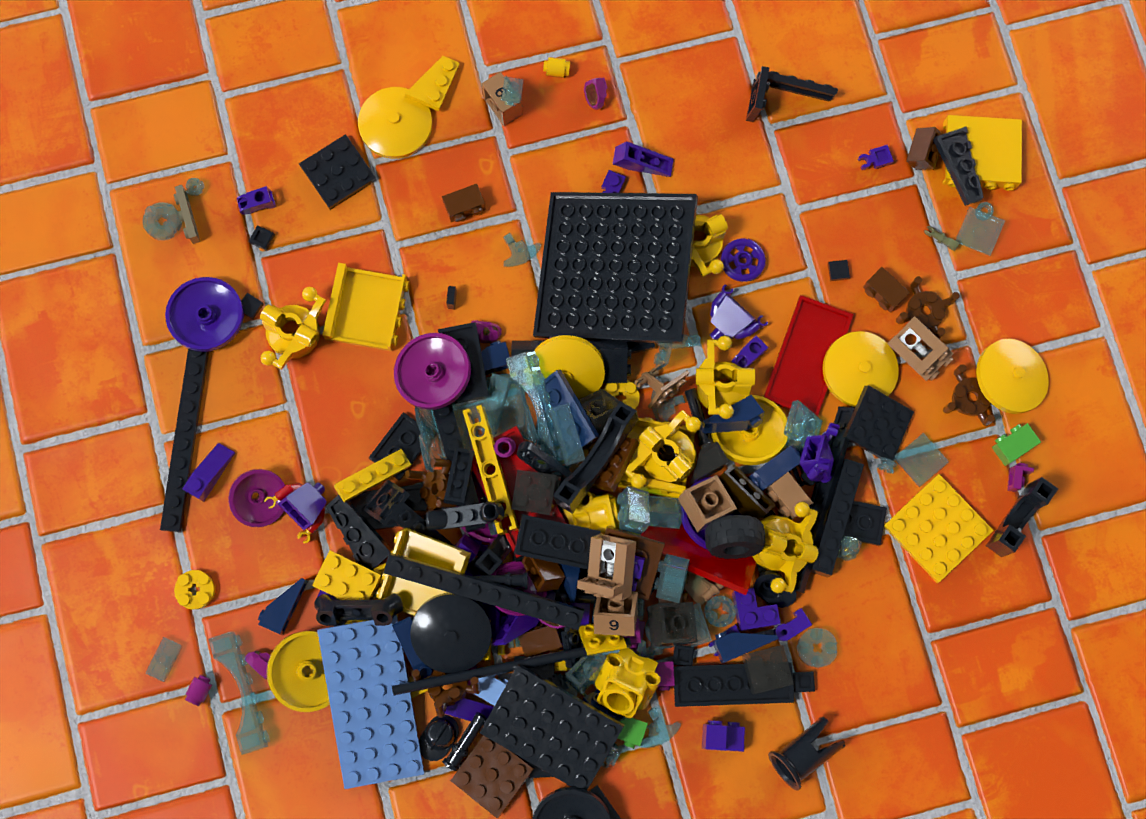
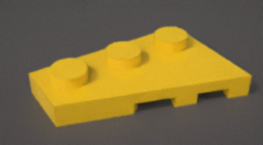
(434, 84)

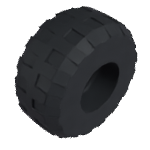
(735, 537)

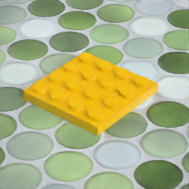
(938, 528)

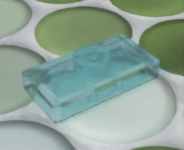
(163, 659)

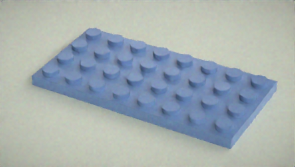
(371, 726)

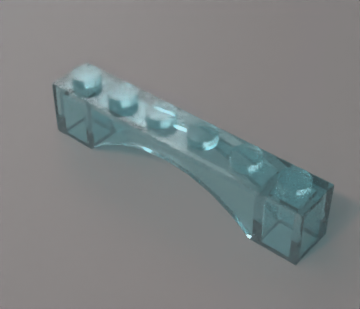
(526, 371)
(250, 734)

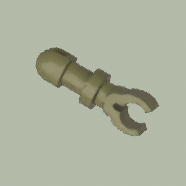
(950, 243)

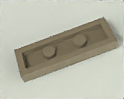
(186, 214)

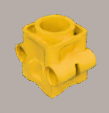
(597, 514)
(626, 682)

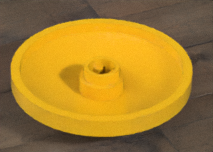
(394, 124)
(577, 360)
(859, 361)
(1012, 376)
(759, 443)
(298, 673)

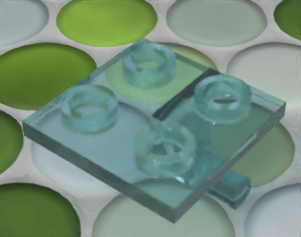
(662, 357)

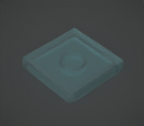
(979, 231)
(921, 459)

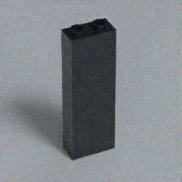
(614, 354)

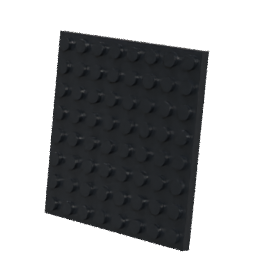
(616, 266)

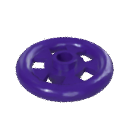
(739, 244)

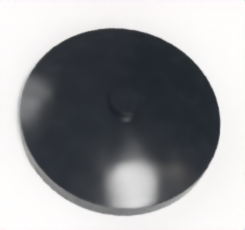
(451, 633)
(571, 804)

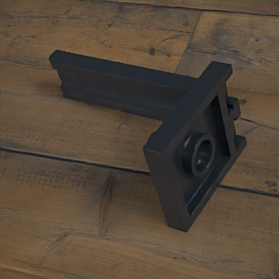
(786, 83)
(389, 504)

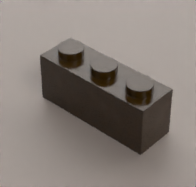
(745, 494)

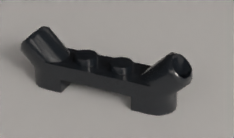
(464, 516)
(380, 611)

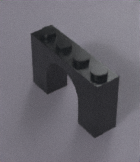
(1008, 534)

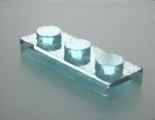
(494, 405)
(567, 434)

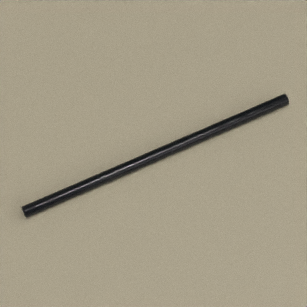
(492, 670)

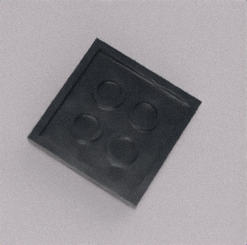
(337, 171)
(878, 423)

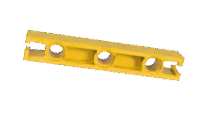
(494, 484)

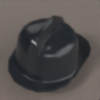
(763, 589)
(438, 737)

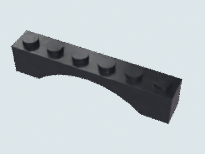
(582, 479)
(837, 518)
(492, 555)

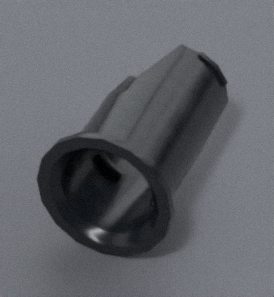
(800, 757)

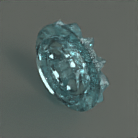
(728, 607)

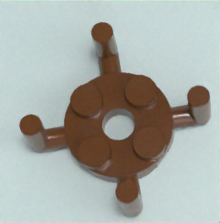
(933, 302)
(960, 400)
(432, 481)
(448, 697)

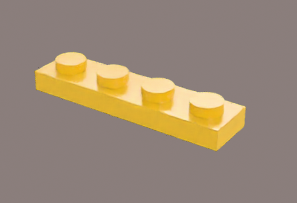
(372, 475)

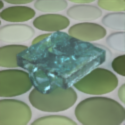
(801, 424)

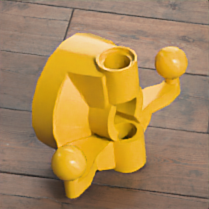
(708, 250)
(286, 344)
(720, 396)
(653, 439)
(788, 546)

